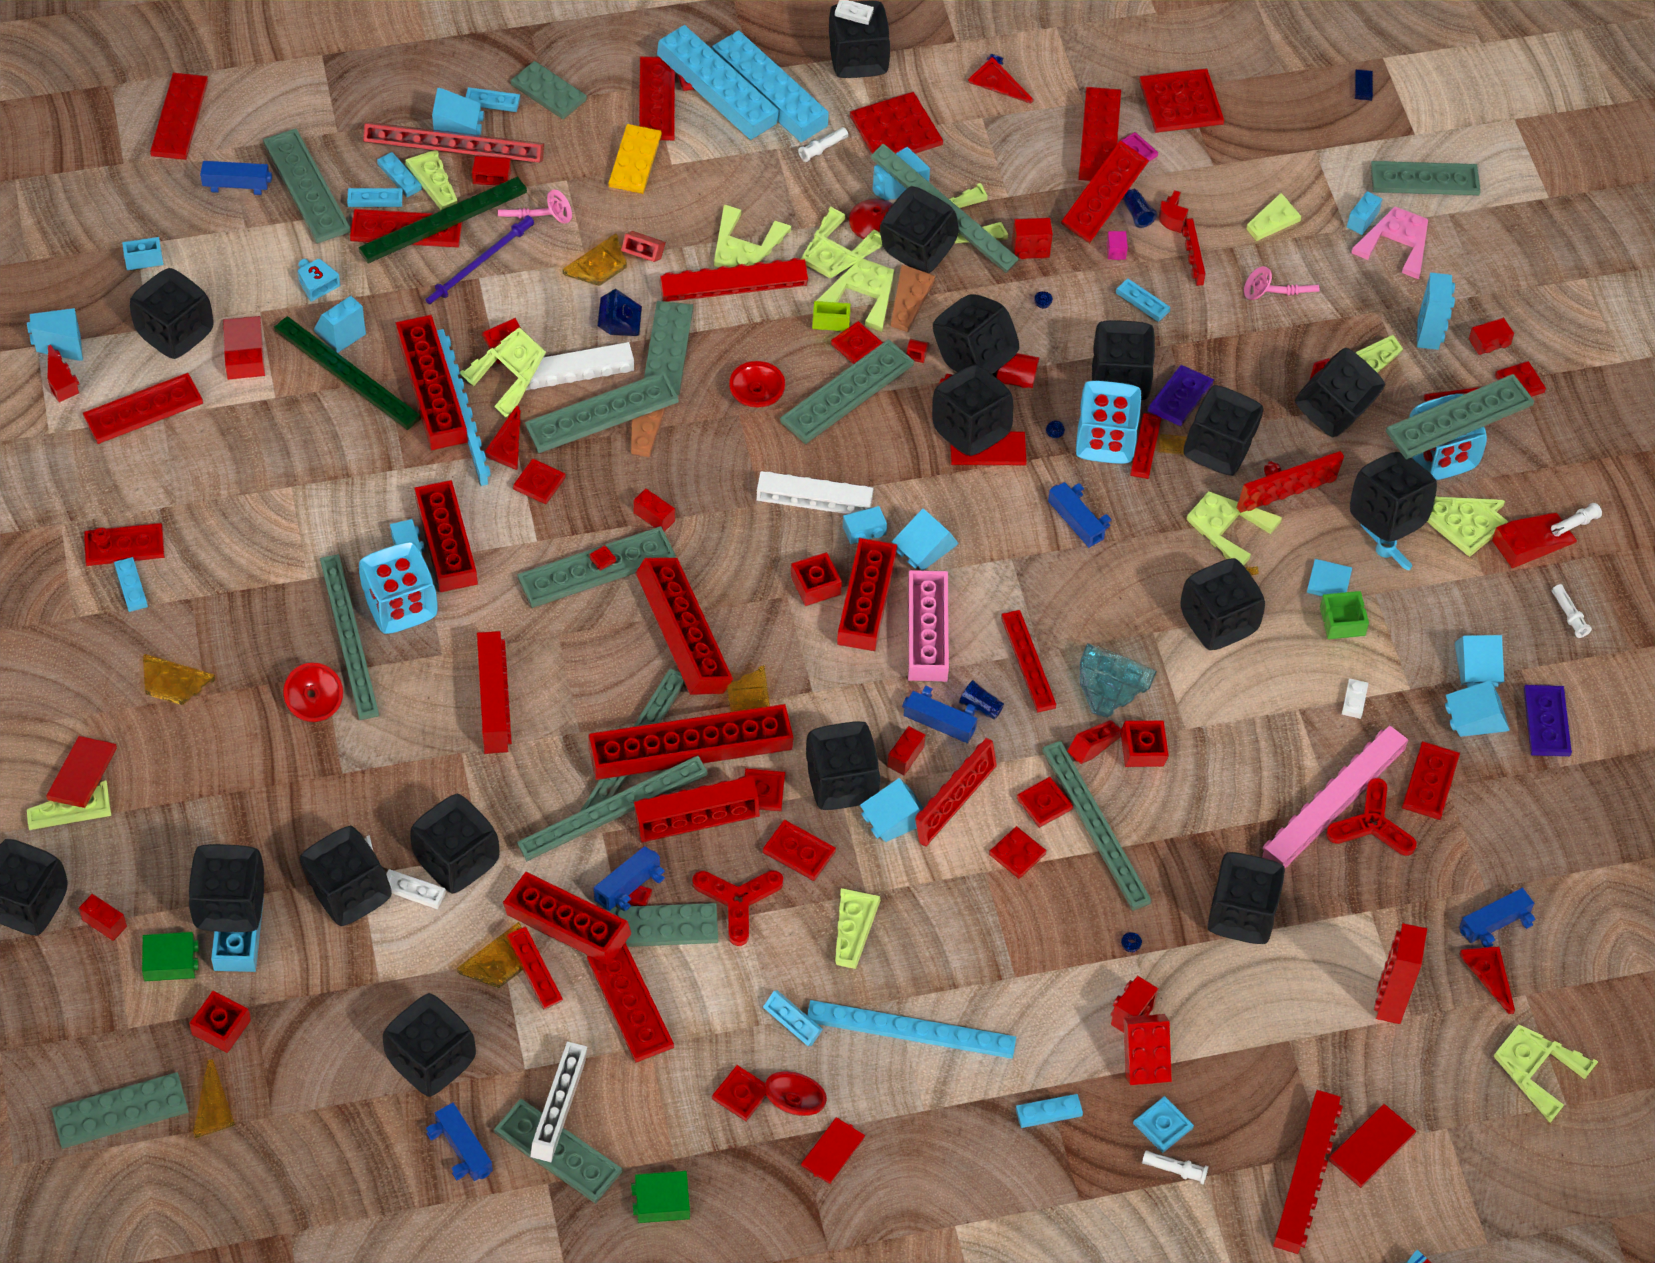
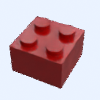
(1032, 238)
(816, 579)
(1144, 743)
(1136, 1001)
(220, 1021)

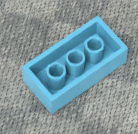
(1435, 311)
(236, 950)

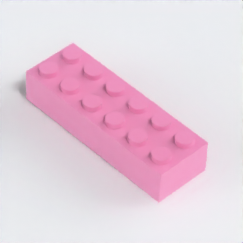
(928, 626)

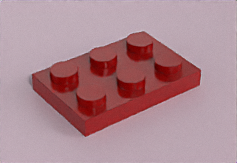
(799, 850)

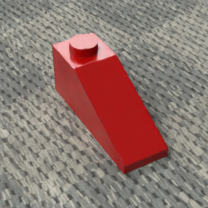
(1093, 741)

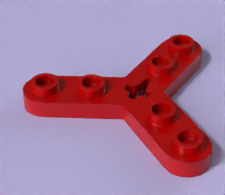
(1384, 829)
(738, 911)

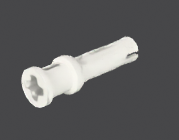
(817, 147)
(1581, 517)
(1574, 616)
(1185, 1169)

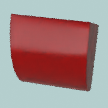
(917, 350)

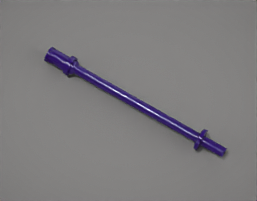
(517, 229)

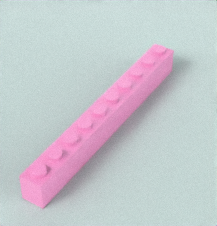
(1335, 797)

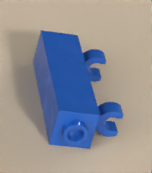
(235, 175)
(1077, 515)
(940, 716)
(627, 878)
(1497, 915)
(463, 1141)

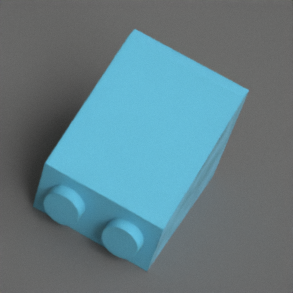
(456, 113)
(889, 188)
(341, 324)
(59, 329)
(924, 541)
(1480, 659)
(1476, 710)
(892, 810)

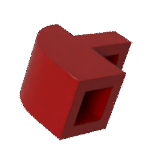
(1171, 214)

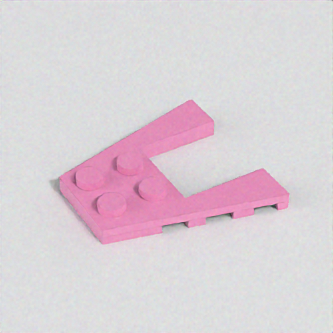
(1400, 227)

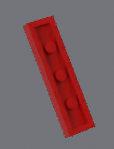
(1194, 256)
(1145, 446)
(534, 968)

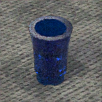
(1139, 208)
(984, 701)

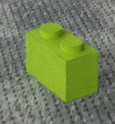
(831, 316)

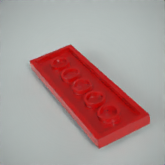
(657, 97)
(179, 116)
(1104, 191)
(373, 224)
(142, 408)
(1290, 482)
(955, 792)
(632, 1005)

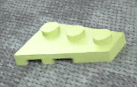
(1273, 218)

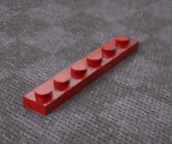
(1028, 661)

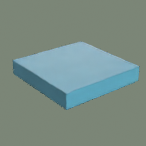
(1328, 578)
(1163, 1124)

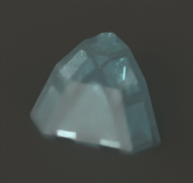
(1111, 679)

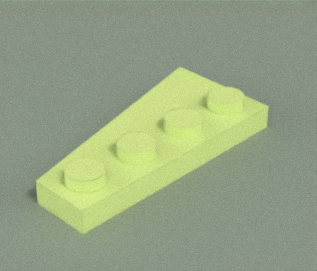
(431, 175)

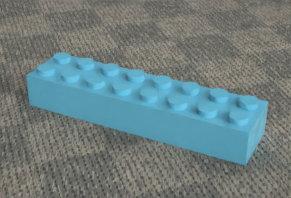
(717, 82)
(796, 107)

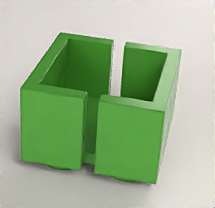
(1344, 615)

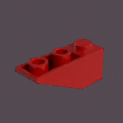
(60, 380)

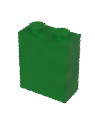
(169, 956)
(661, 1197)

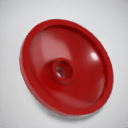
(868, 216)
(758, 377)
(326, 689)
(795, 1093)

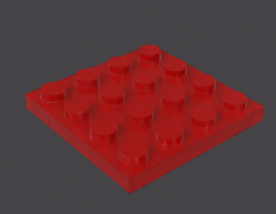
(1181, 100)
(897, 124)

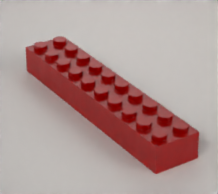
(674, 742)

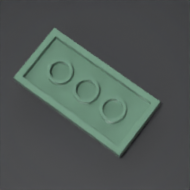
(548, 90)

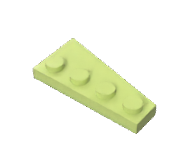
(1381, 353)
(57, 813)
(854, 923)

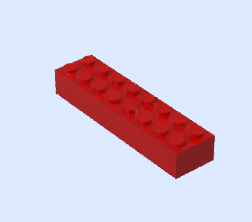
(431, 382)
(684, 626)

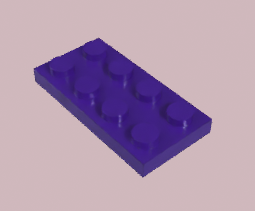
(1180, 395)
(1547, 720)

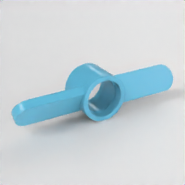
(1388, 552)

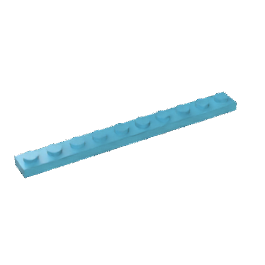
(473, 441)
(912, 1029)

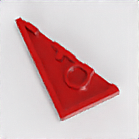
(997, 79)
(505, 444)
(1490, 970)

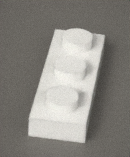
(415, 889)

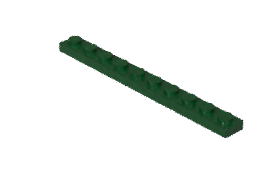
(442, 220)
(347, 373)

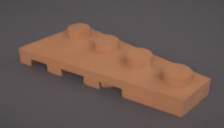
(910, 295)
(645, 432)

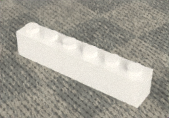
(583, 365)
(813, 493)
(558, 1102)

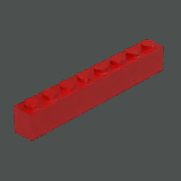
(733, 280)
(1307, 1171)

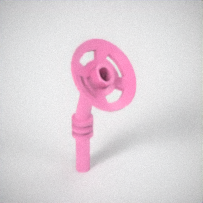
(555, 209)
(1262, 285)

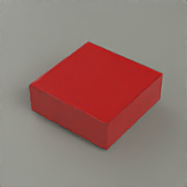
(602, 557)
(640, 896)

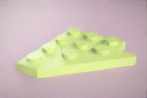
(1466, 521)

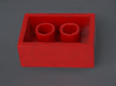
(1147, 1049)

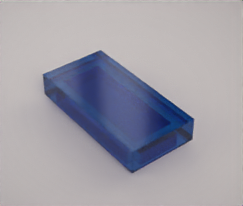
(1363, 85)

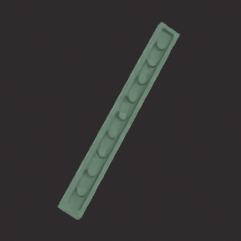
(967, 226)
(349, 637)
(652, 714)
(610, 808)
(1096, 826)

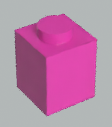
(1117, 245)

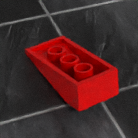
(243, 347)
(1530, 539)

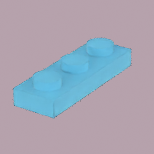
(494, 99)
(399, 174)
(375, 197)
(1143, 300)
(130, 584)
(792, 1018)
(1049, 1110)

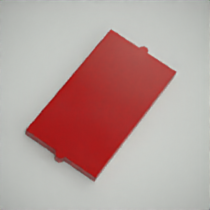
(833, 1150)

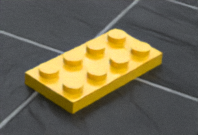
(635, 158)

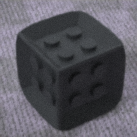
(860, 48)
(919, 229)
(171, 313)
(976, 333)
(1124, 354)
(1340, 392)
(972, 410)
(1223, 430)
(1393, 496)
(1222, 604)
(842, 765)
(455, 843)
(345, 875)
(30, 886)
(226, 888)
(1246, 898)
(429, 1044)

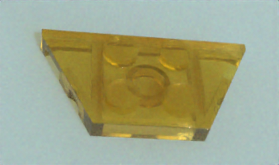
(598, 263)
(173, 680)
(749, 691)
(494, 963)

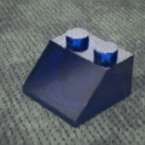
(619, 314)

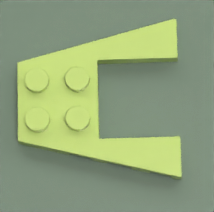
(976, 196)
(734, 251)
(831, 258)
(867, 279)
(519, 355)
(1217, 513)
(1524, 1054)

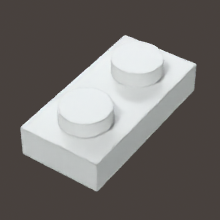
(854, 11)
(1355, 698)

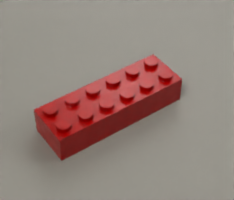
(1099, 129)
(446, 536)
(867, 594)
(494, 692)
(696, 808)
(567, 918)
(1400, 973)

